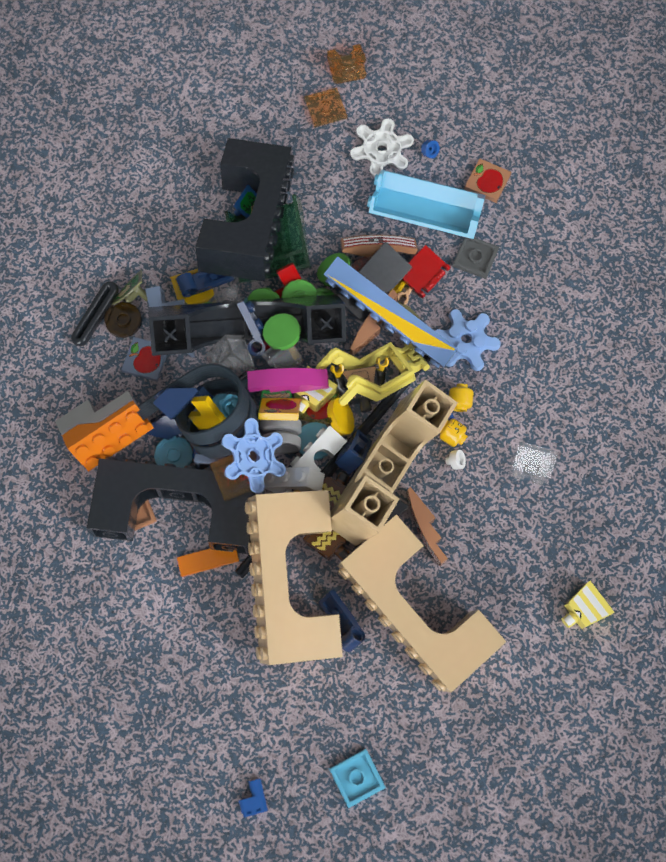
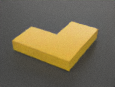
(207, 414)

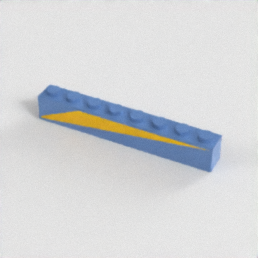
(390, 312)

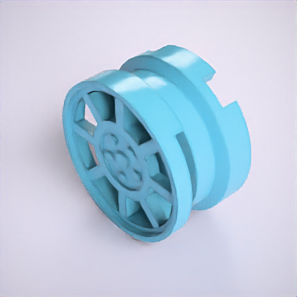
(225, 403)

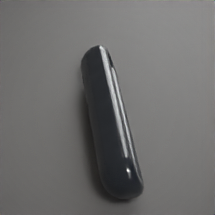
(94, 313)

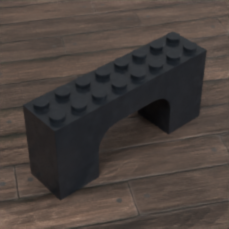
(247, 246)
(126, 485)

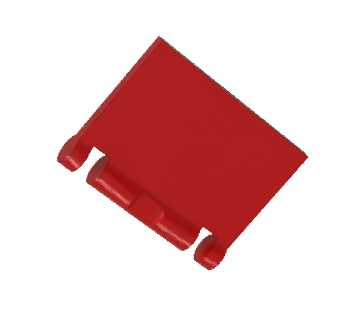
(425, 271)

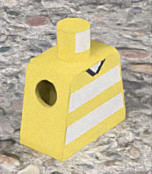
(316, 398)
(586, 607)

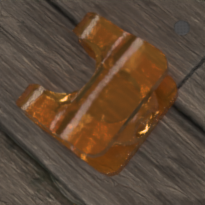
(347, 67)

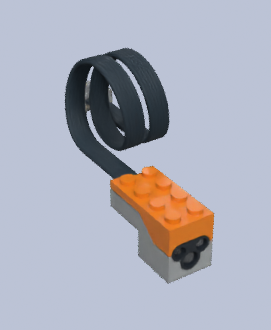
(105, 432)

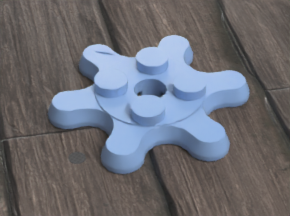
(480, 341)
(264, 449)

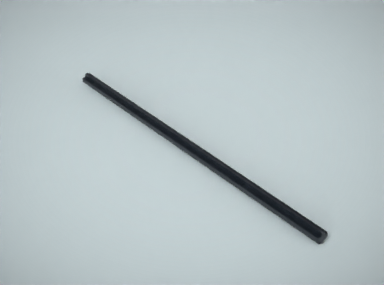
(331, 466)

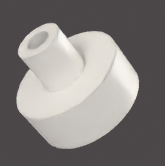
(456, 459)

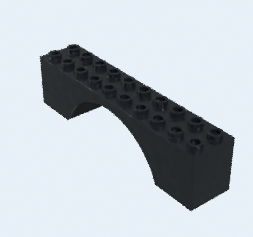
(194, 326)

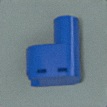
(256, 803)

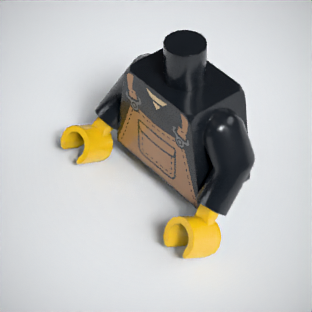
(372, 374)

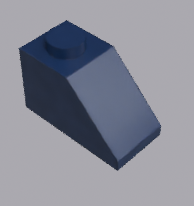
(174, 400)
(164, 427)
(354, 452)

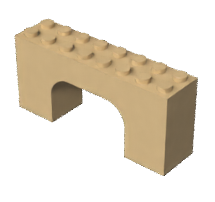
(369, 494)
(279, 629)
(446, 656)

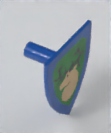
(245, 202)

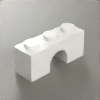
(328, 441)
(295, 478)

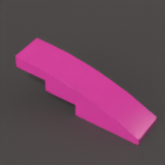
(288, 379)

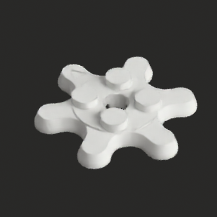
(382, 137)

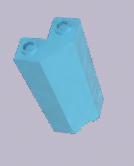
(426, 203)

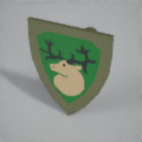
(132, 290)

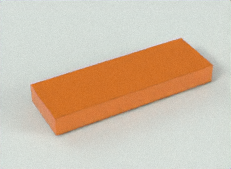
(205, 560)

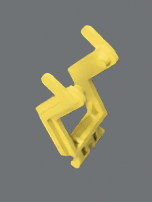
(404, 359)

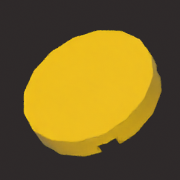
(341, 417)

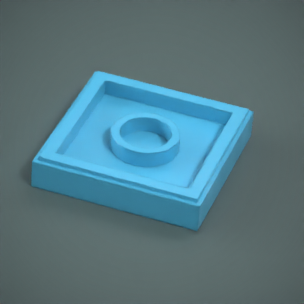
(357, 778)

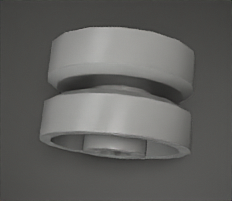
(287, 429)

